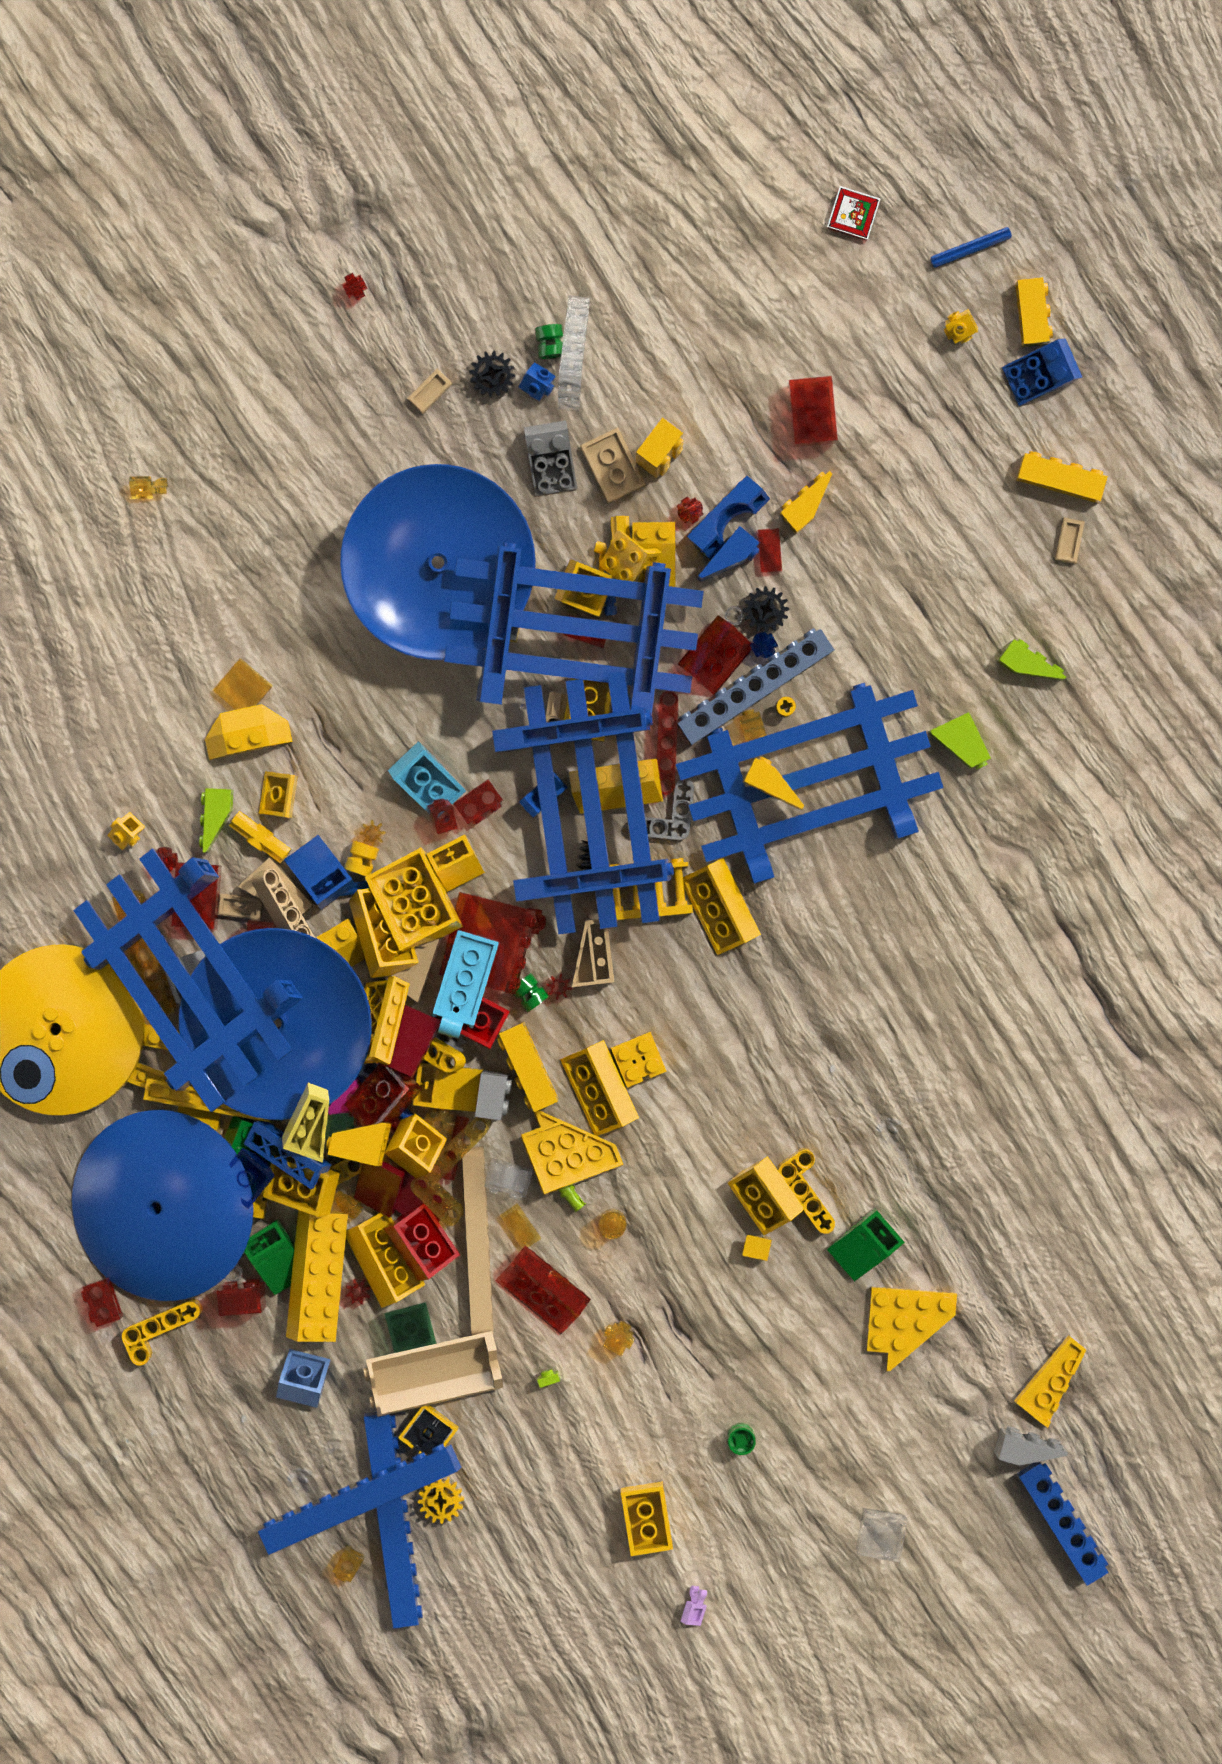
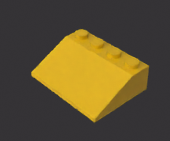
(413, 900)

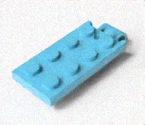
(464, 982)

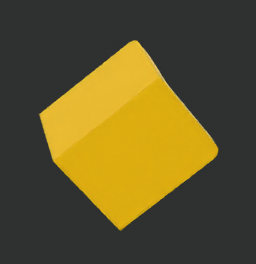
(757, 1247)

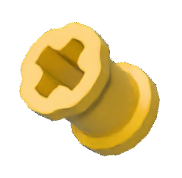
(789, 701)

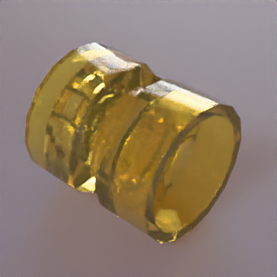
(612, 1223)

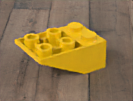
(448, 1090)

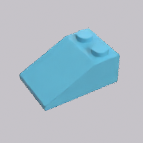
(425, 777)

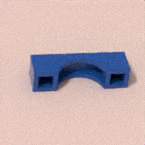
(744, 498)

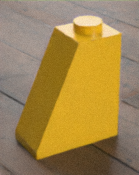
(361, 1144)

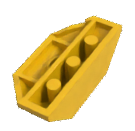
(246, 731)

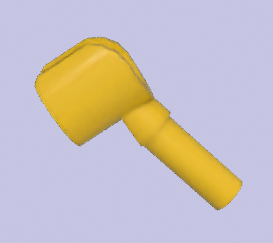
(600, 548)

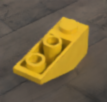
(803, 509)

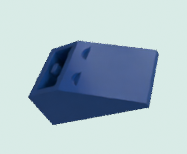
(1042, 371)
(319, 872)

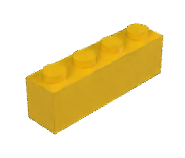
(1061, 477)

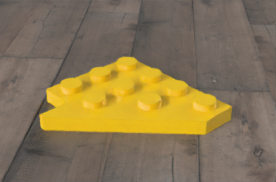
(566, 1153)
(905, 1320)

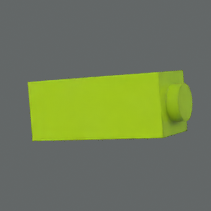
(963, 741)

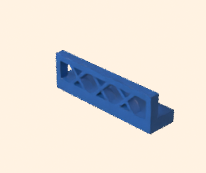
(274, 1136)

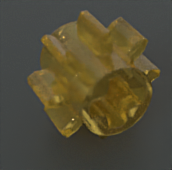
(368, 837)

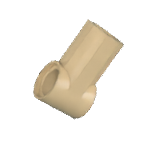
(556, 706)

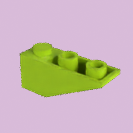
(1024, 662)
(216, 813)

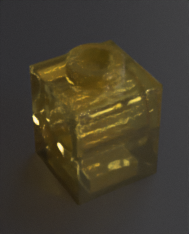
(752, 725)
(352, 1556)

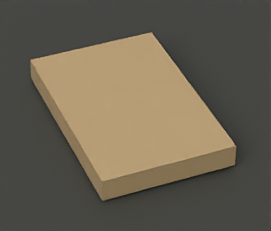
(613, 465)

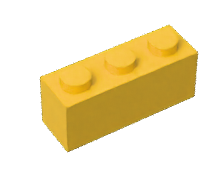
(1033, 312)

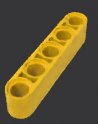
(443, 1056)

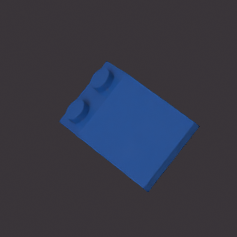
(732, 554)

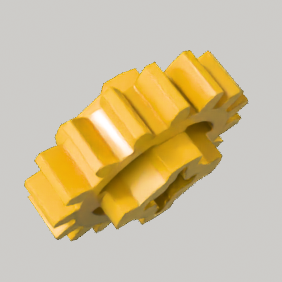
(449, 1499)

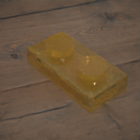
(520, 1226)

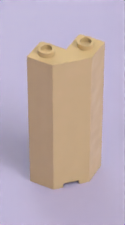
(433, 1374)

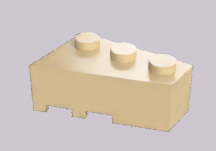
(300, 898)
(594, 957)
(418, 974)

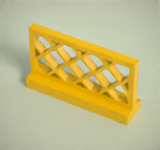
(388, 1020)

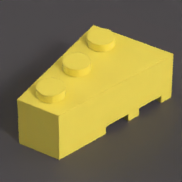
(308, 1124)

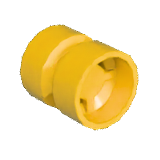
(361, 858)

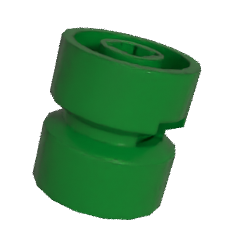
(547, 334)
(537, 995)
(741, 1439)

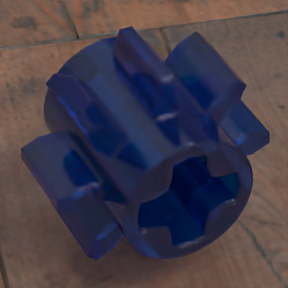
(764, 645)

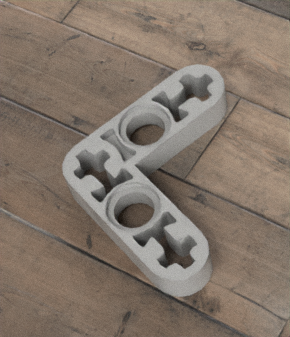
(677, 819)

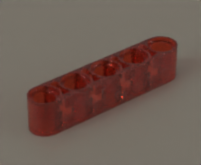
(667, 732)

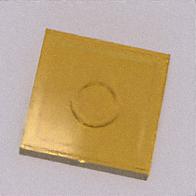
(242, 686)

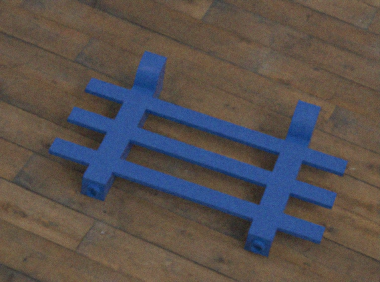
(501, 617)
(582, 730)
(879, 755)
(142, 923)

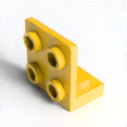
(628, 559)

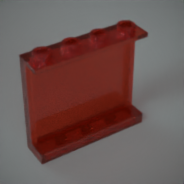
(501, 923)

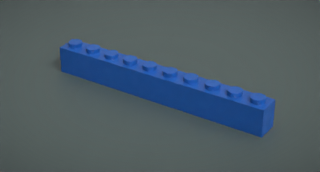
(359, 1499)
(393, 1525)

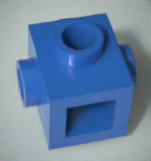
(537, 382)

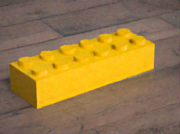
(316, 1277)

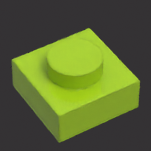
(548, 1377)

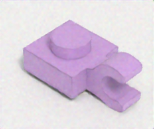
(694, 1609)

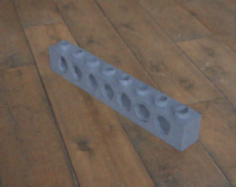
(822, 648)

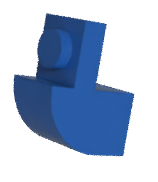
(531, 801)

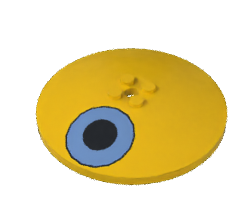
(97, 1038)

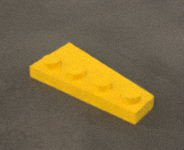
(1047, 1387)

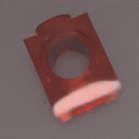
(448, 822)

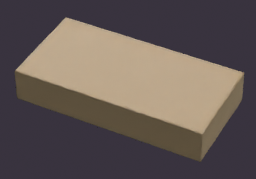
(430, 391)
(1069, 540)
(240, 907)

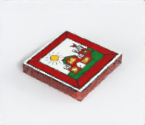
(853, 213)

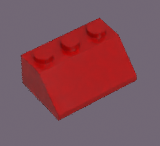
(487, 1023)
(422, 1242)

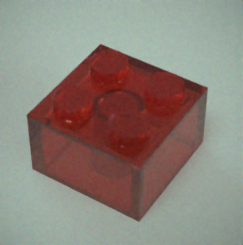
(241, 1298)

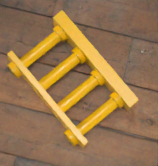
(681, 906)

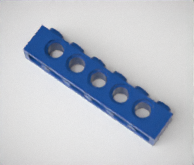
(1090, 1570)

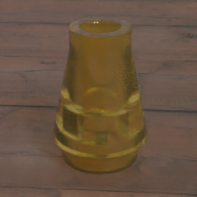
(348, 1204)

